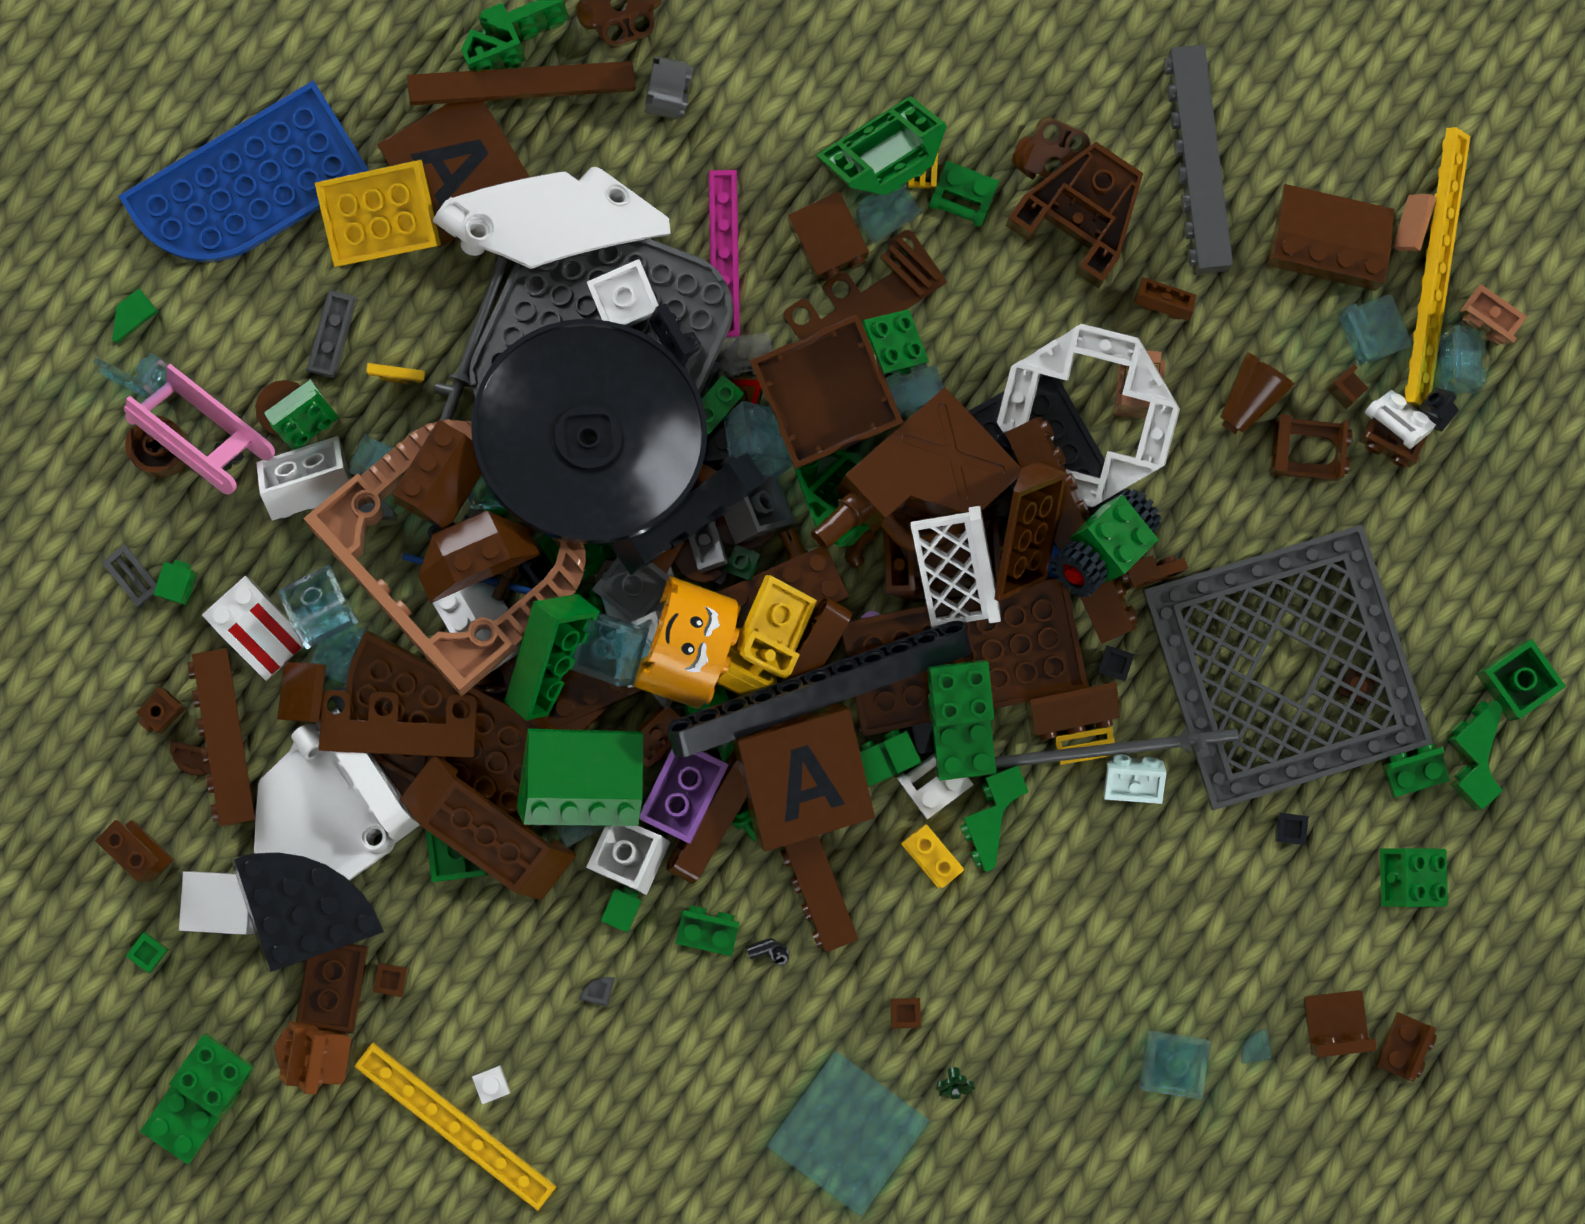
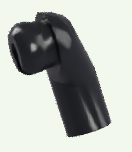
(770, 948)

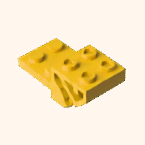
(768, 638)

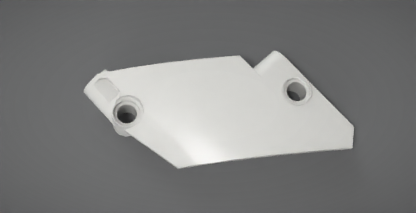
(550, 217)

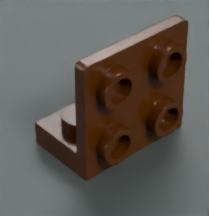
(1337, 1024)

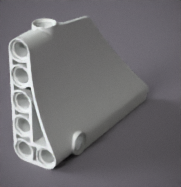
(329, 806)

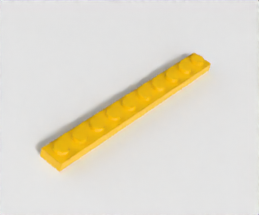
(1438, 266)

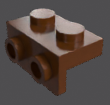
(1382, 440)

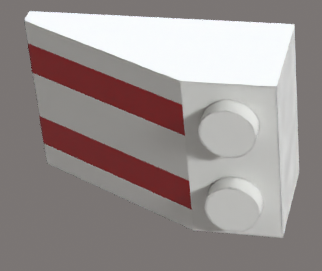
(254, 627)

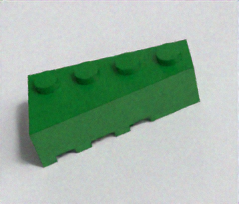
(547, 653)

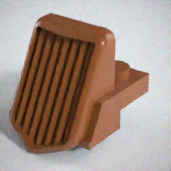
(311, 1056)

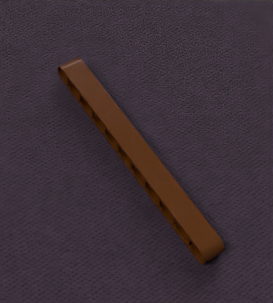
(815, 647)

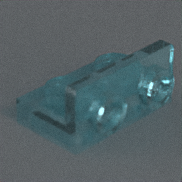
(887, 213)

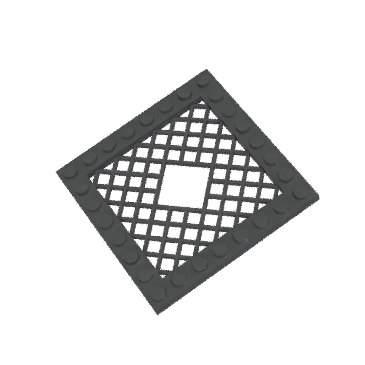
(1377, 624)

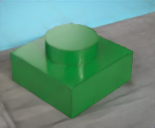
(147, 952)

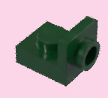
(742, 563)

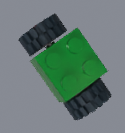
(1107, 543)

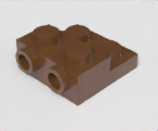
(1148, 571)

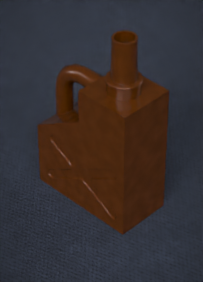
(925, 468)

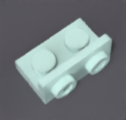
(1134, 779)

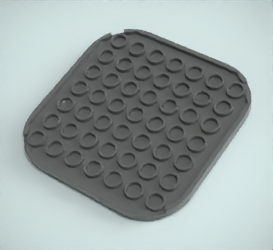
(561, 293)

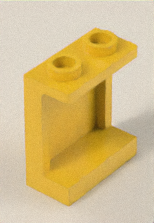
(932, 856)

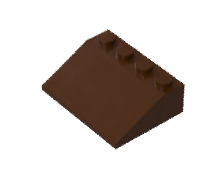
(1332, 238)
(1030, 529)

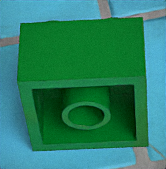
(1521, 680)

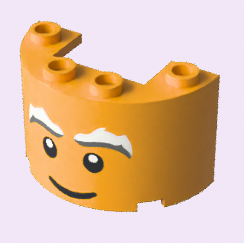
(689, 644)

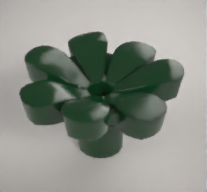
(955, 1084)

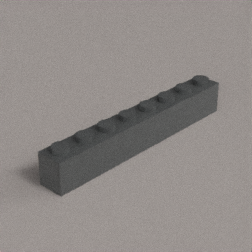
(1199, 159)

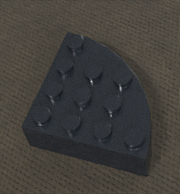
(301, 907)

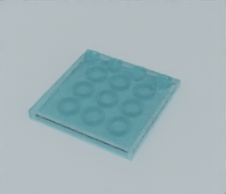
(848, 1133)

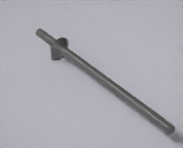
(461, 377)
(1184, 741)

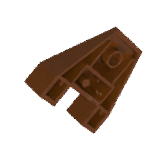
(1088, 201)

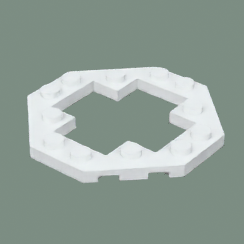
(1141, 383)

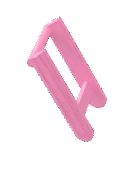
(207, 466)

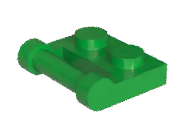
(967, 186)

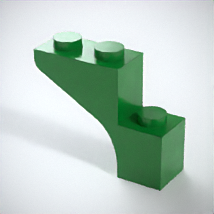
(1474, 743)
(985, 826)

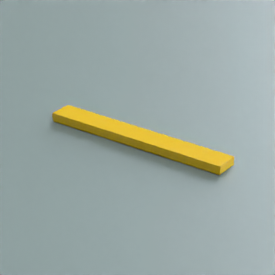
(455, 1126)

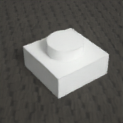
(491, 1084)

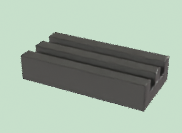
(147, 594)

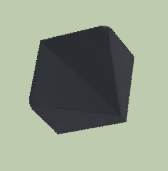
(923, 737)

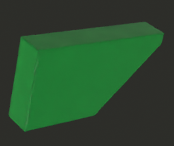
(132, 314)

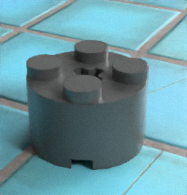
(667, 86)

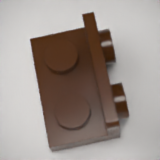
(1165, 299)
(655, 735)
(1406, 1047)

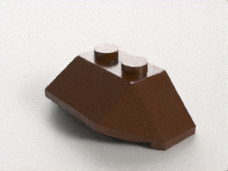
(473, 553)

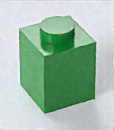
(176, 582)
(622, 909)

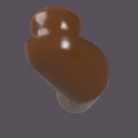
(853, 553)

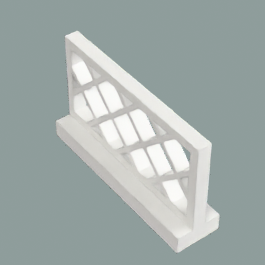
(979, 558)

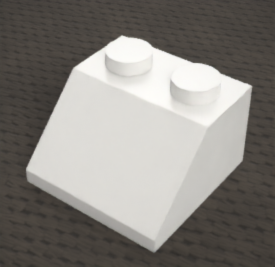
(629, 856)

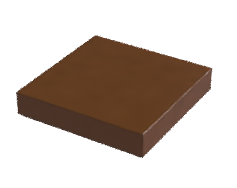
(301, 692)

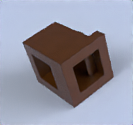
(170, 711)

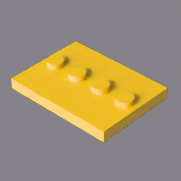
(377, 213)

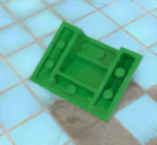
(887, 149)

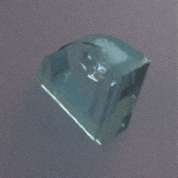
(1256, 1048)

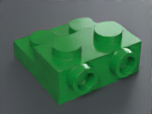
(448, 863)

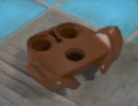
(601, 16)
(1034, 151)

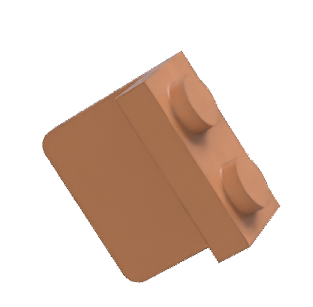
(1492, 315)

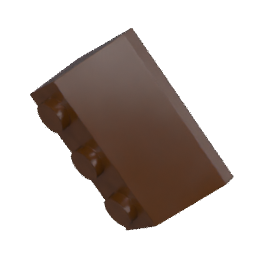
(439, 477)
(1073, 711)

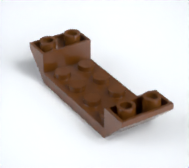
(484, 831)

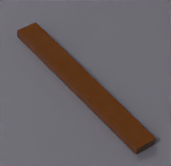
(520, 83)

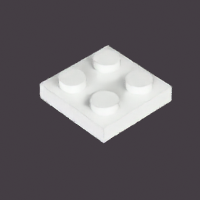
(624, 295)

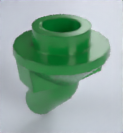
(743, 820)

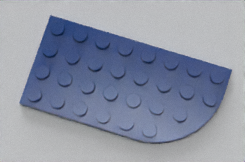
(245, 181)

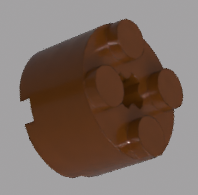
(141, 452)

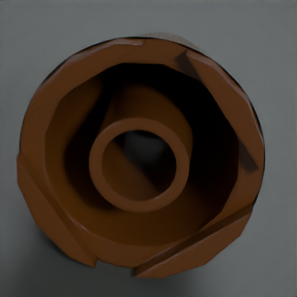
(1253, 393)

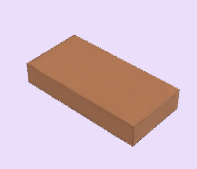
(1414, 222)

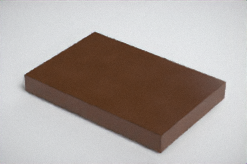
(333, 989)

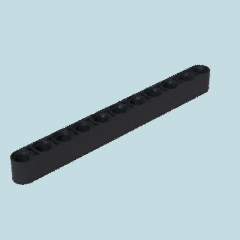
(818, 688)

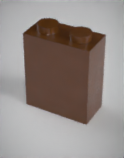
(828, 237)

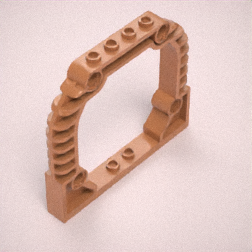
(455, 655)

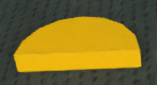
(395, 374)

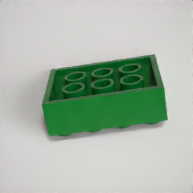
(581, 778)

